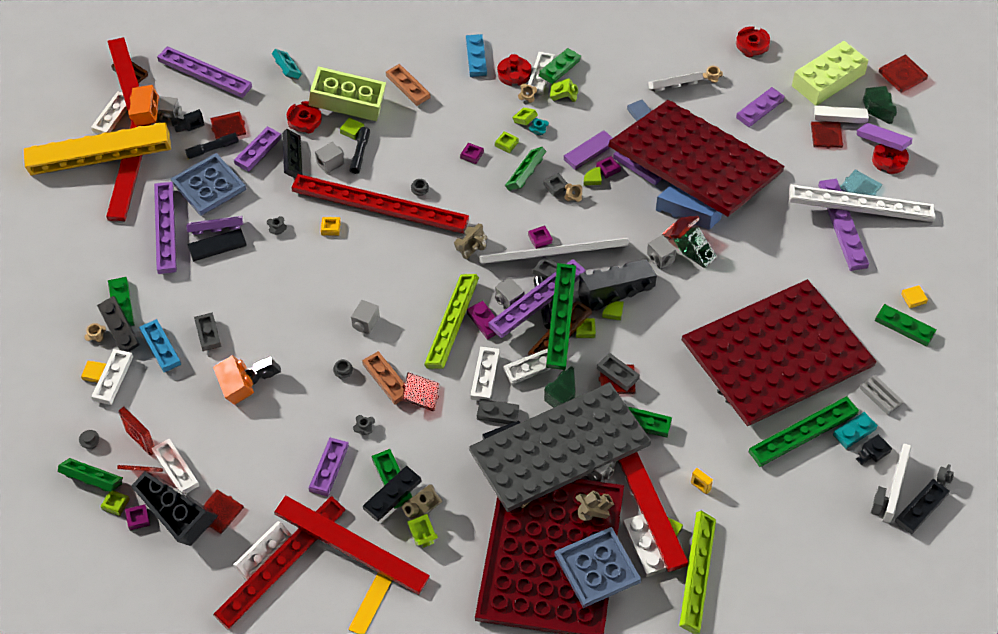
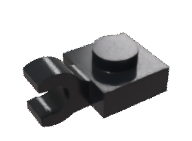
(191, 121)
(264, 369)
(874, 448)

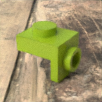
(563, 89)
(422, 531)

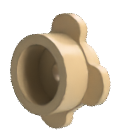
(713, 73)
(527, 88)
(578, 192)
(95, 328)

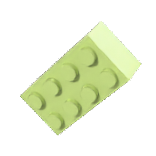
(830, 73)
(347, 93)

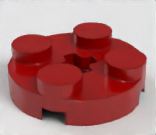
(752, 48)
(511, 63)
(300, 124)
(893, 166)

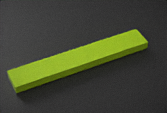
(451, 321)
(697, 573)

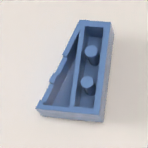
(683, 205)

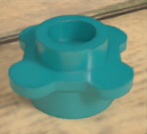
(538, 126)

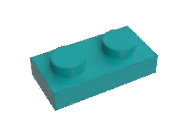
(286, 63)
(855, 430)

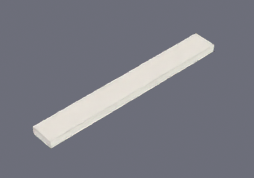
(861, 203)
(556, 250)

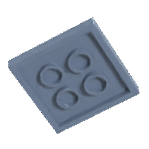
(208, 184)
(597, 567)

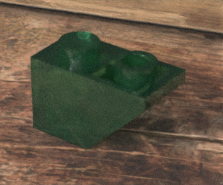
(879, 103)
(696, 247)
(561, 389)

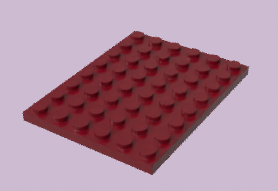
(697, 157)
(778, 352)
(521, 574)

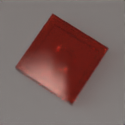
(903, 73)
(136, 430)

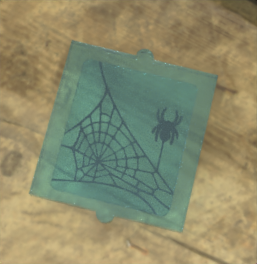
(860, 184)

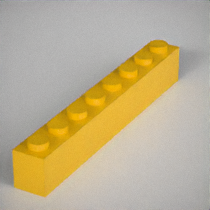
(97, 148)

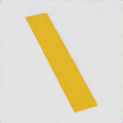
(370, 604)

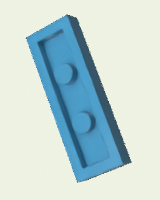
(476, 55)
(160, 345)

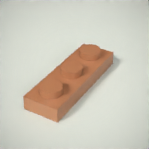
(408, 84)
(385, 376)

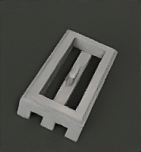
(883, 392)

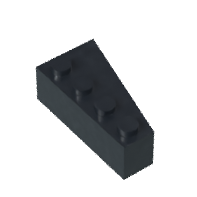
(615, 284)
(176, 511)

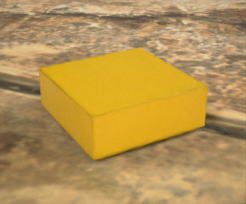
(330, 226)
(914, 296)
(93, 371)
(701, 481)

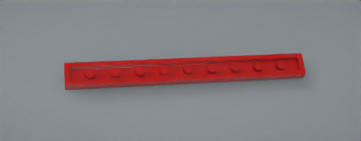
(380, 203)

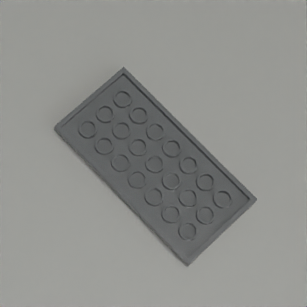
(559, 446)

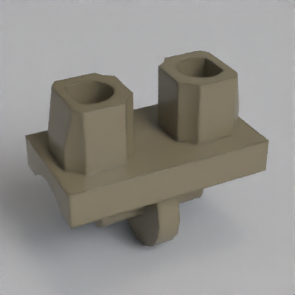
(473, 240)
(422, 503)
(594, 505)

